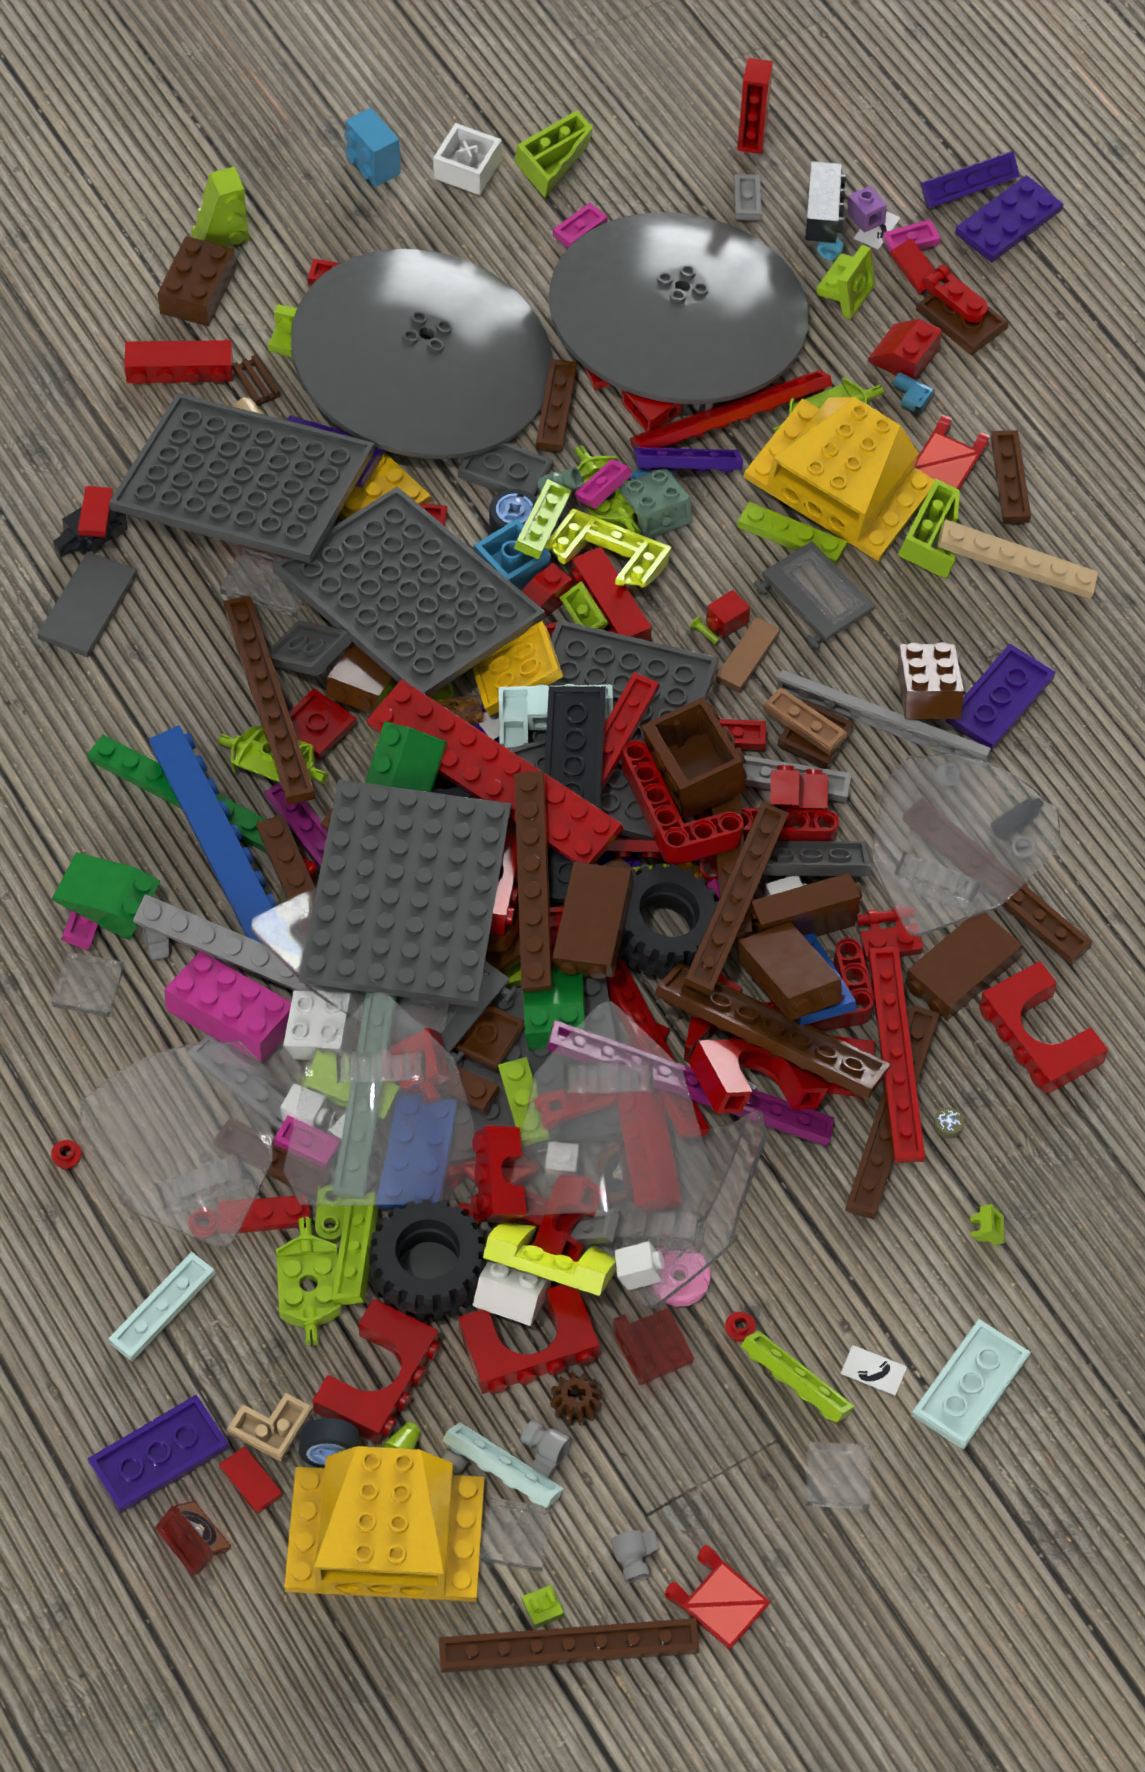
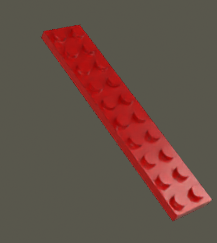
(488, 770)

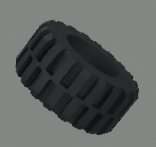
(671, 889)
(427, 1224)

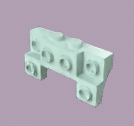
(526, 709)

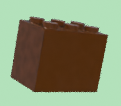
(695, 757)

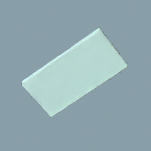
(971, 1384)

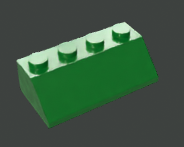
(406, 758)

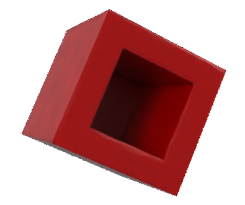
(727, 614)

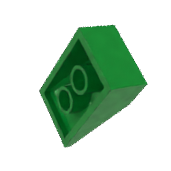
(105, 892)
(561, 1004)

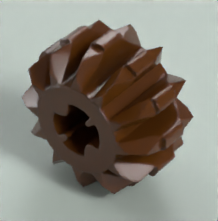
(587, 1395)

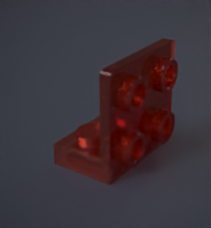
(652, 1345)

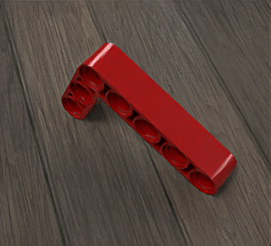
(808, 819)
(675, 840)
(848, 969)

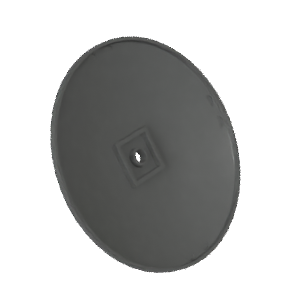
(633, 328)
(414, 396)

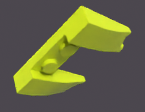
(579, 528)
(509, 1247)

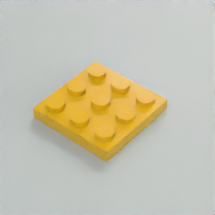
(383, 479)
(522, 662)

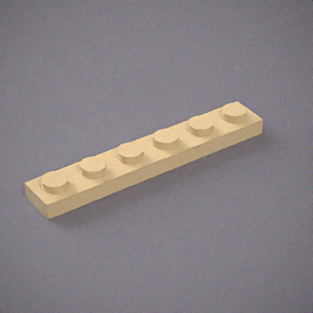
(1017, 559)

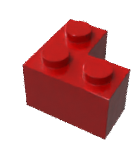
(797, 790)

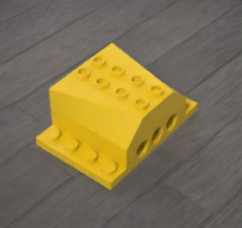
(844, 471)
(385, 1527)

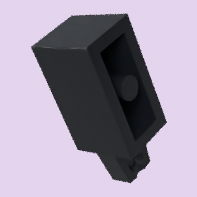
(72, 541)

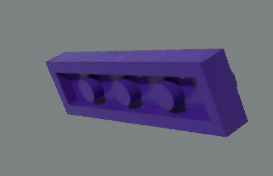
(969, 179)
(678, 458)

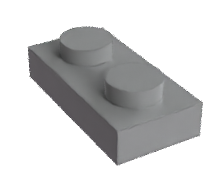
(747, 197)
(597, 1229)

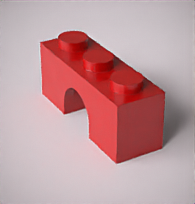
(496, 1197)
(555, 1235)

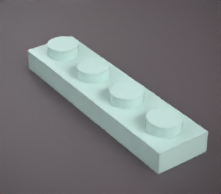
(161, 1306)
(503, 1465)

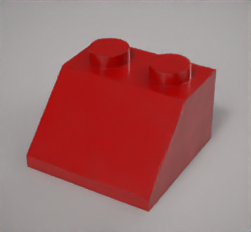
(907, 348)

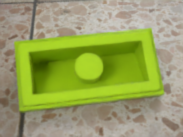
(583, 607)

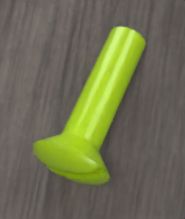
(696, 624)

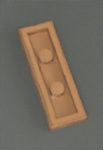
(747, 654)
(805, 721)

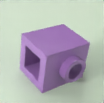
(867, 209)

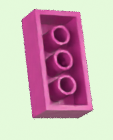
(228, 1005)

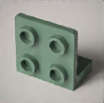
(658, 502)

